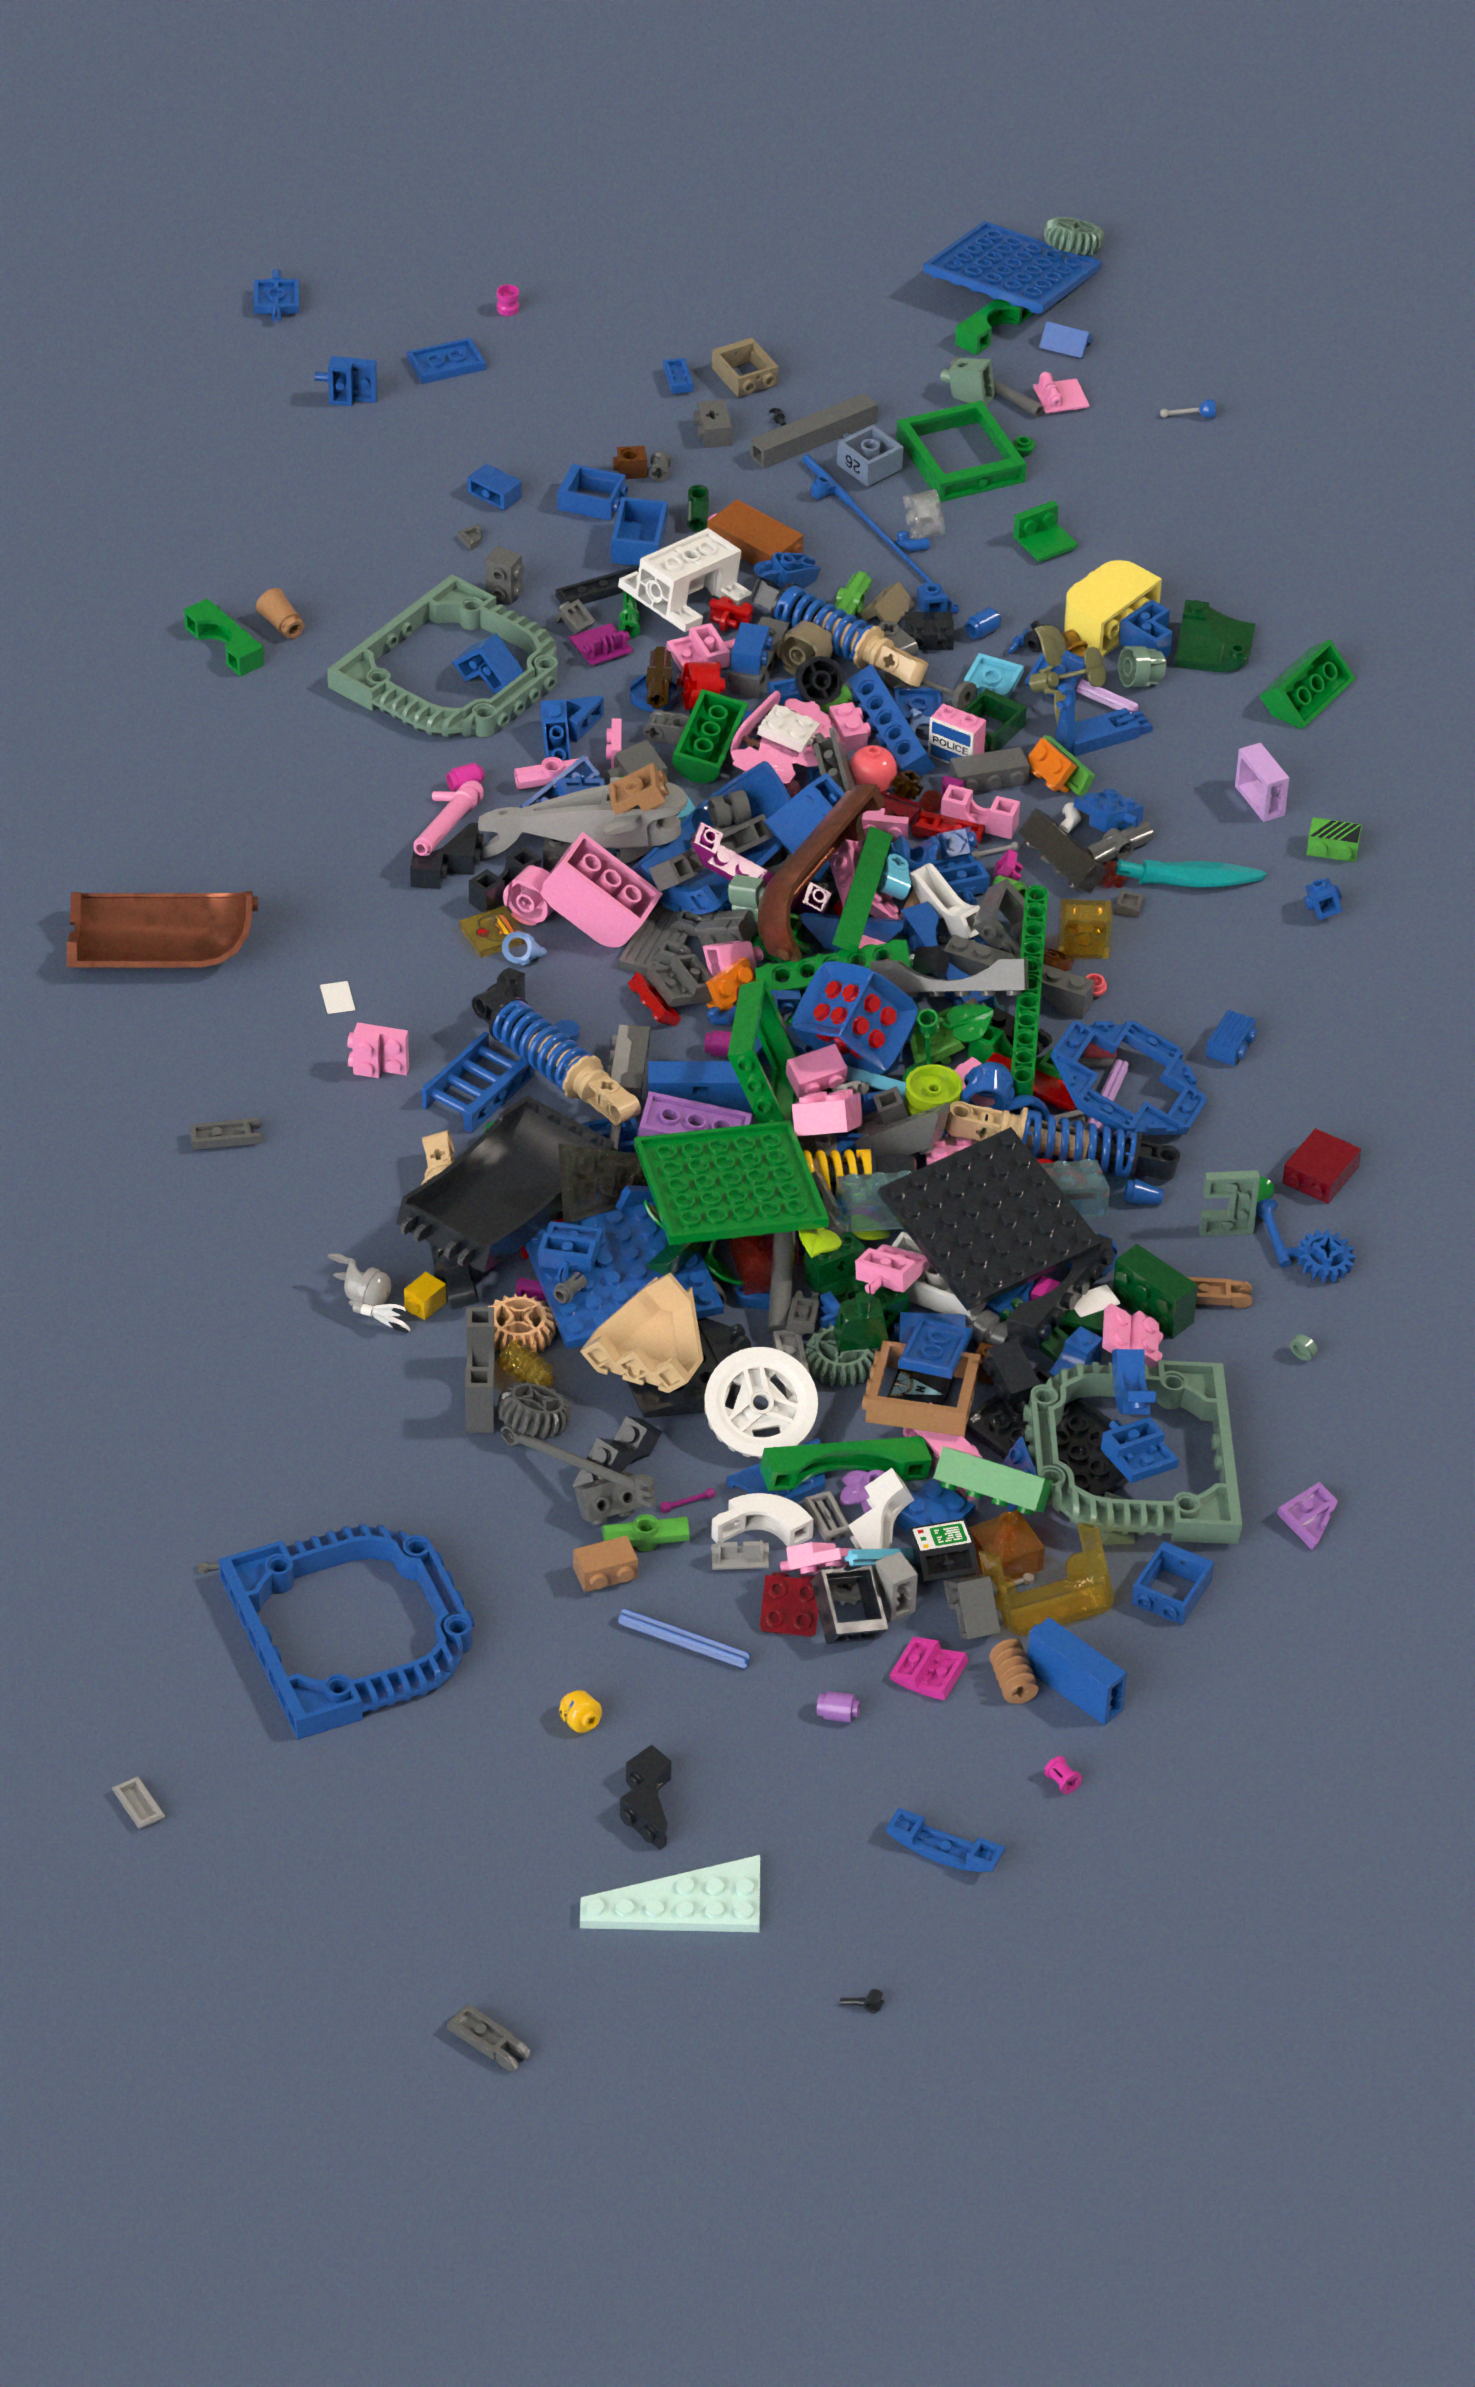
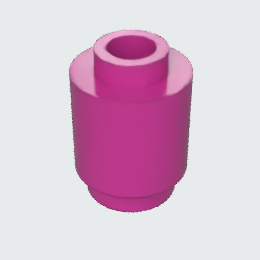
(464, 773)

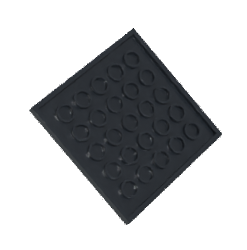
(989, 1218)

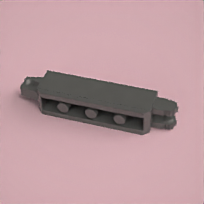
(834, 759)

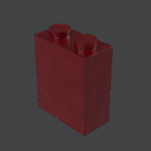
(1321, 1166)

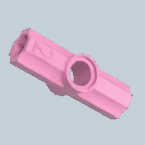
(540, 774)

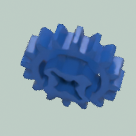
(1325, 1255)

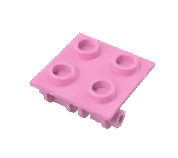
(1059, 395)

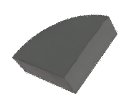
(471, 536)

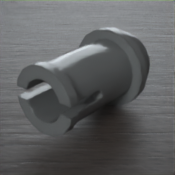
(565, 1291)

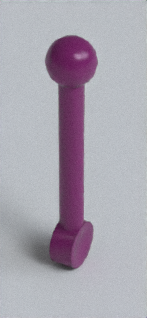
(667, 1506)

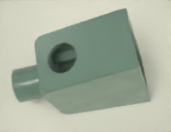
(970, 380)

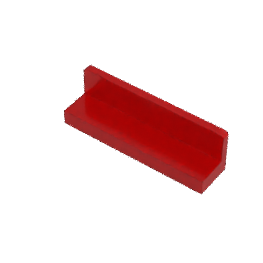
(1045, 1086)

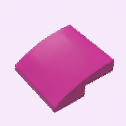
(928, 1668)

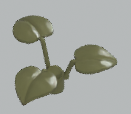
(1053, 648)

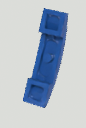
(943, 1847)

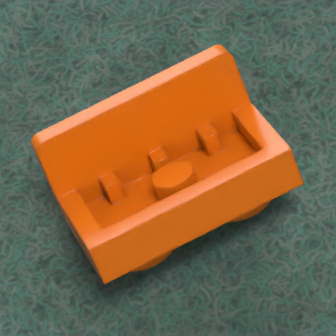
(1051, 765)
(725, 984)

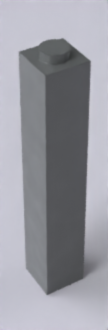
(813, 430)

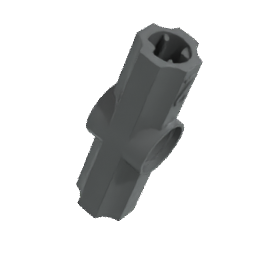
(1121, 843)

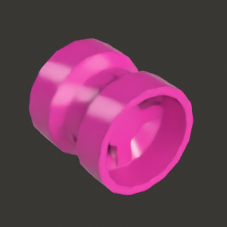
(508, 300)

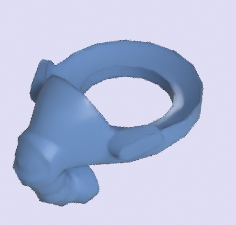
(916, 720)
(533, 952)

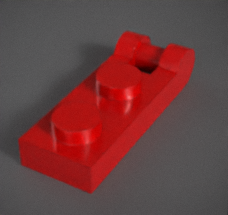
(931, 824)

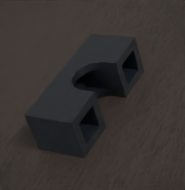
(487, 889)

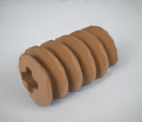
(1013, 1671)

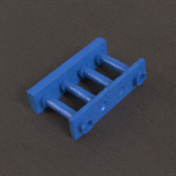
(487, 1100)

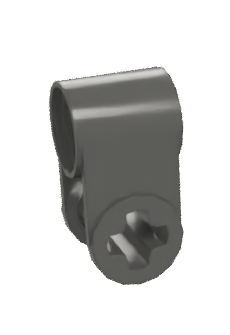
(899, 637)
(669, 727)

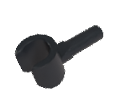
(872, 2003)

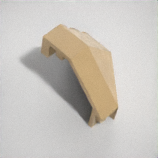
(650, 1337)

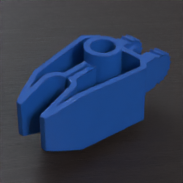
(789, 568)

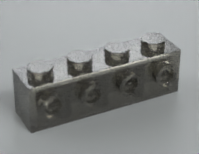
(1063, 851)

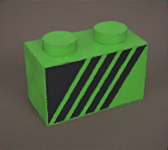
(1334, 839)

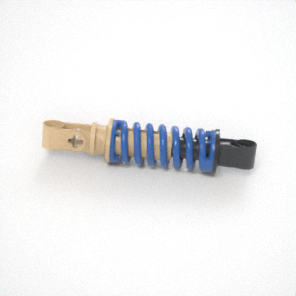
(850, 636)
(554, 1055)
(1068, 1141)

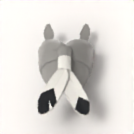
(369, 1293)

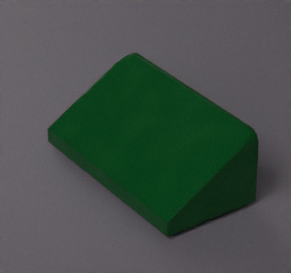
(673, 1257)

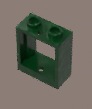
(1011, 714)

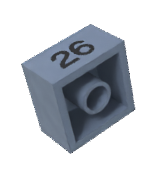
(869, 455)

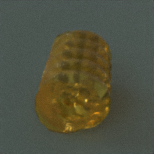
(525, 1364)

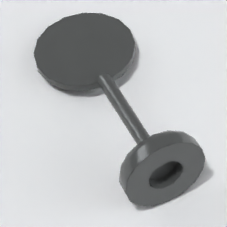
(961, 697)

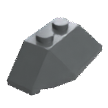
(907, 1135)

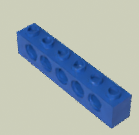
(889, 721)

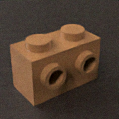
(605, 1563)

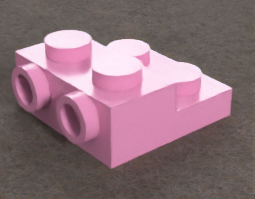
(849, 725)
(378, 1050)
(1131, 1332)

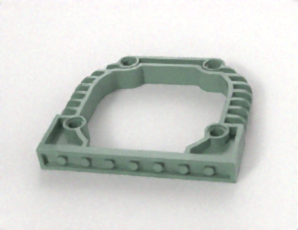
(473, 608)
(1189, 1517)

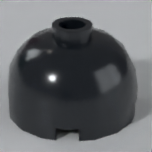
(819, 680)

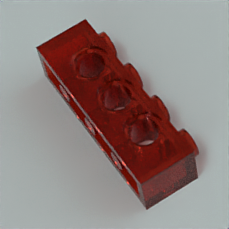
(751, 1263)

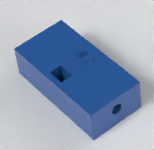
(698, 1081)

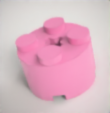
(526, 896)

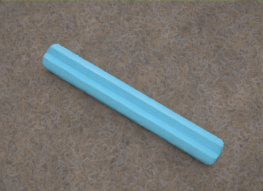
(868, 1557)

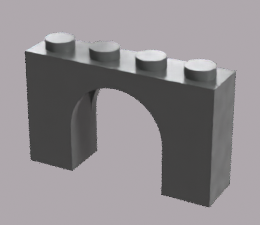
(480, 1370)

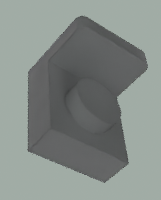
(575, 616)

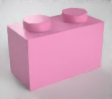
(816, 1071)

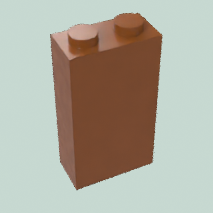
(755, 532)

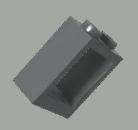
(1001, 897)

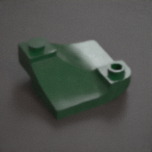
(1212, 639)

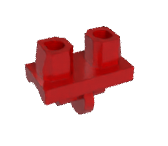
(728, 614)

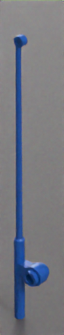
(826, 485)

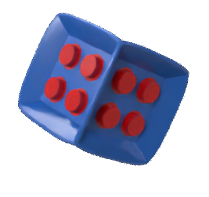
(856, 1012)

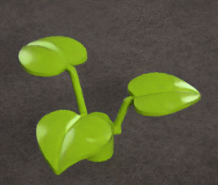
(821, 1240)

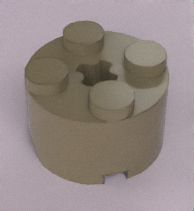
(801, 643)

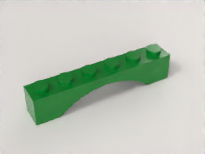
(791, 1465)

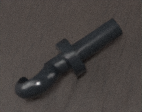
(778, 416)

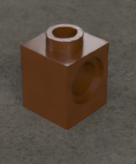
(631, 462)

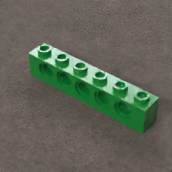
(796, 971)

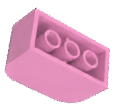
(599, 893)

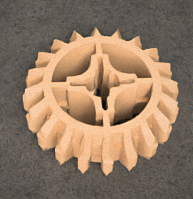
(519, 1322)

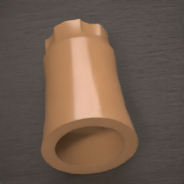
(280, 613)

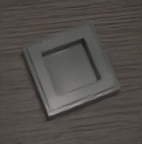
(1129, 903)

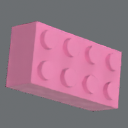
(827, 1113)

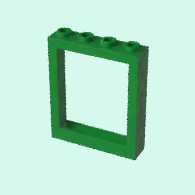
(966, 481)
(759, 1016)

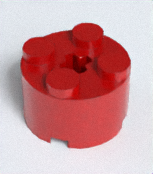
(698, 677)

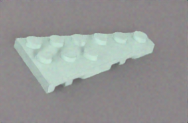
(698, 1900)

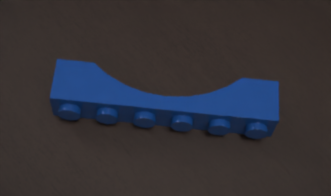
(922, 930)

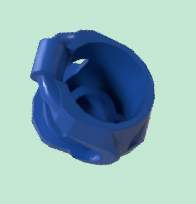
(917, 856)
(989, 1081)

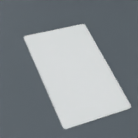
(337, 997)
(1095, 1300)

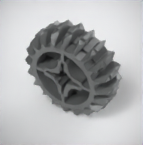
(534, 1410)

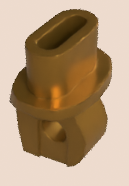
(1073, 644)

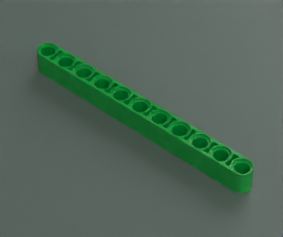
(1029, 1002)

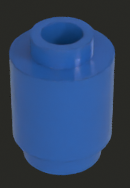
(983, 623)

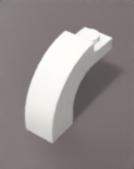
(765, 1513)

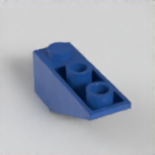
(555, 729)

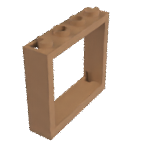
(919, 1414)

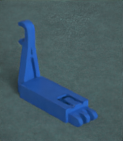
(1097, 731)

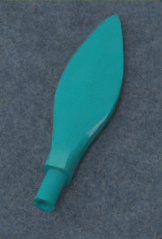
(1189, 873)

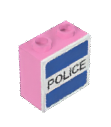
(955, 734)

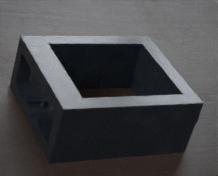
(868, 1629)

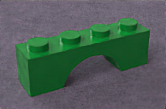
(975, 331)
(208, 621)
(996, 1041)

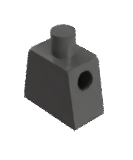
(633, 759)

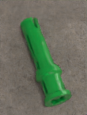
(629, 616)

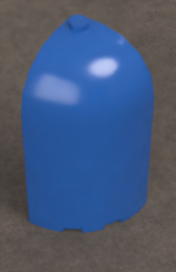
(708, 889)

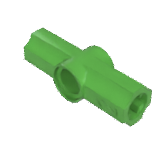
(853, 595)
(649, 1531)

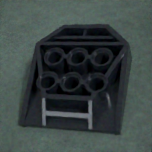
(717, 1343)

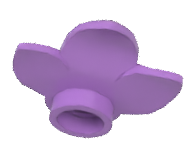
(855, 1488)

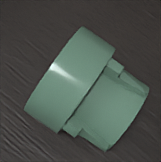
(1141, 666)

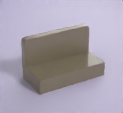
(889, 604)

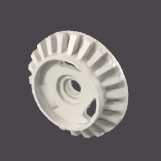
(752, 1371)

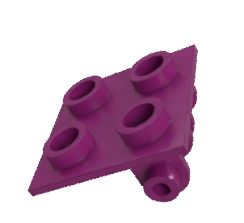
(602, 644)

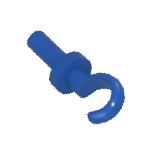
(1018, 642)

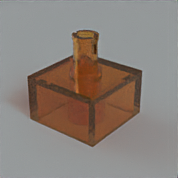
(1011, 1540)

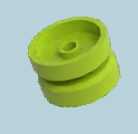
(931, 1087)

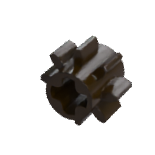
(907, 785)

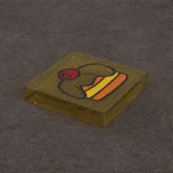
(489, 929)

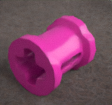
(1064, 1776)

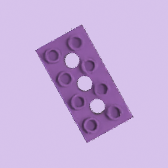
(673, 1115)

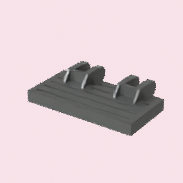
(659, 939)

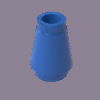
(1142, 1193)

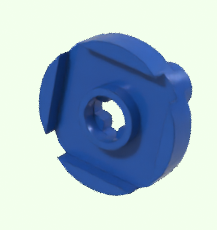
(638, 694)

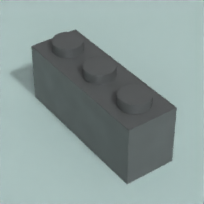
(991, 770)

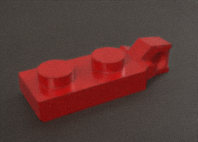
(652, 999)

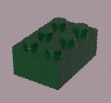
(1156, 1289)

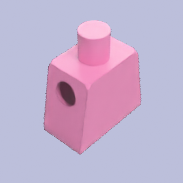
(723, 954)

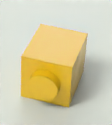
(425, 1296)

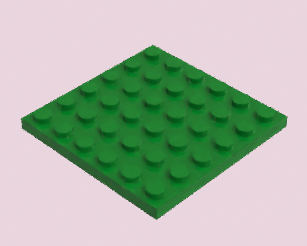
(730, 1182)

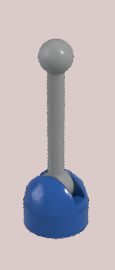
(1206, 409)

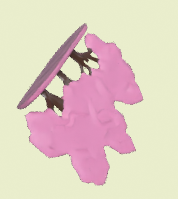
(775, 754)

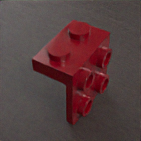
(788, 1605)

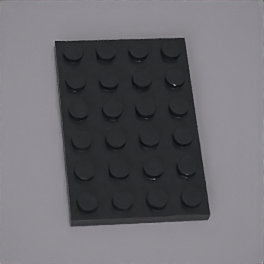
(1077, 1436)

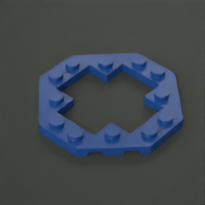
(1108, 1037)

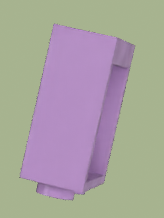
(1258, 765)

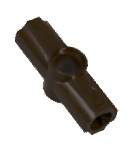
(659, 677)

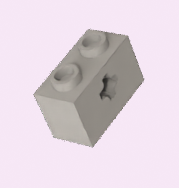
(896, 1585)

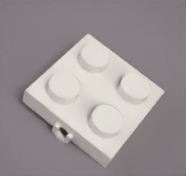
(788, 728)

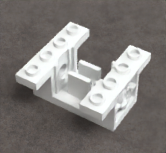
(683, 568)

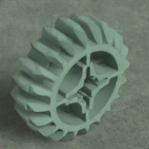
(1073, 235)
(836, 1366)

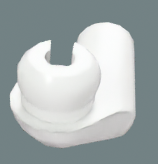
(1072, 816)

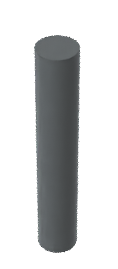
(781, 1280)

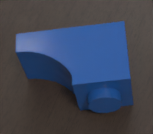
(1079, 1348)

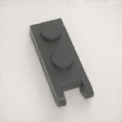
(225, 1133)

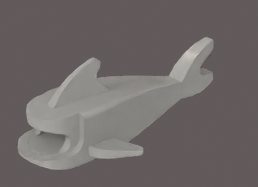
(592, 814)

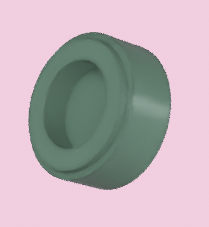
(1303, 1347)

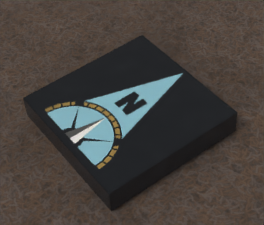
(920, 1387)

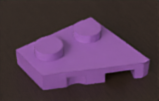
(1309, 1513)

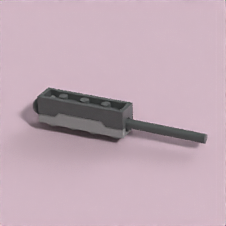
(629, 1064)

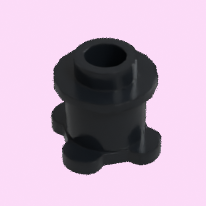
(1032, 639)

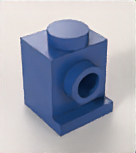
(931, 593)

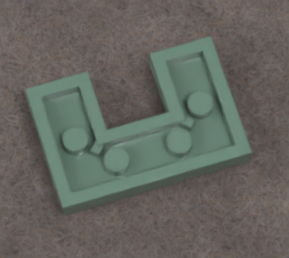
(1242, 1191)

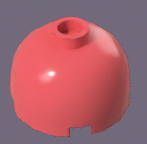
(873, 766)

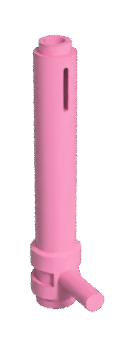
(459, 804)

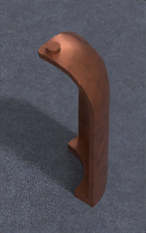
(840, 824)
(157, 929)

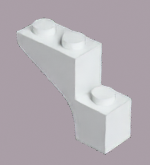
(933, 888)
(887, 1500)

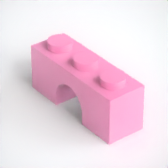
(998, 820)

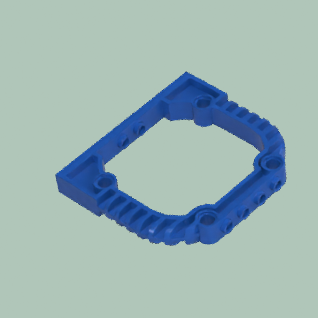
(331, 1703)

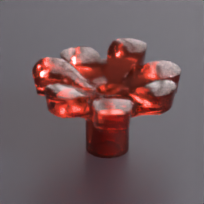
(1111, 878)

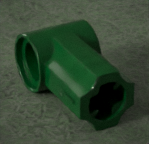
(698, 507)

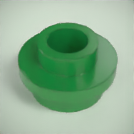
(1024, 445)

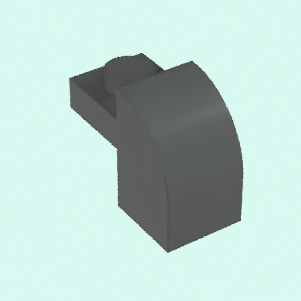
(890, 1110)

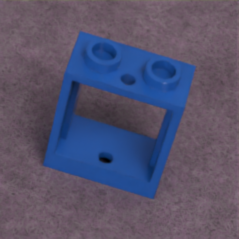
(596, 480)
(1171, 1558)

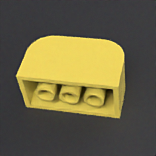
(1105, 599)

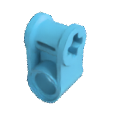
(895, 877)

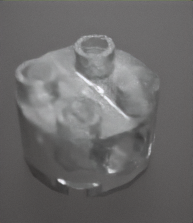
(924, 514)

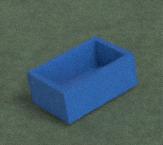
(638, 530)

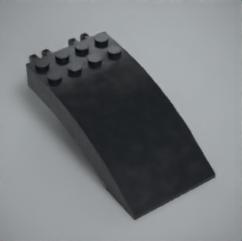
(498, 1188)

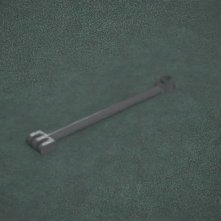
(640, 1484)

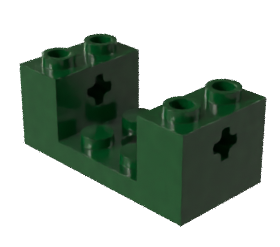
(837, 1273)

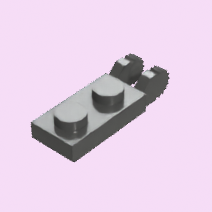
(803, 1314)
(488, 2037)

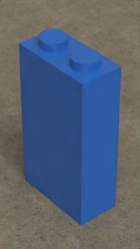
(1077, 1671)

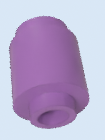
(838, 1706)

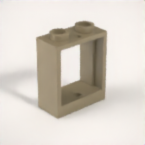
(747, 351)

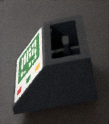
(943, 1551)

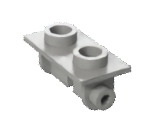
(731, 1556)

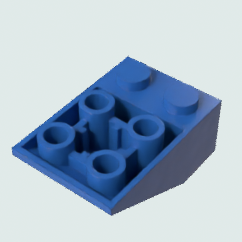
(804, 812)

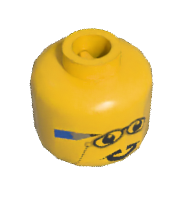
(579, 1710)

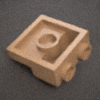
(642, 788)

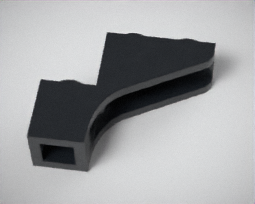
(455, 857)
(632, 1440)
(641, 1806)

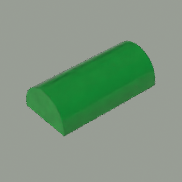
(708, 736)

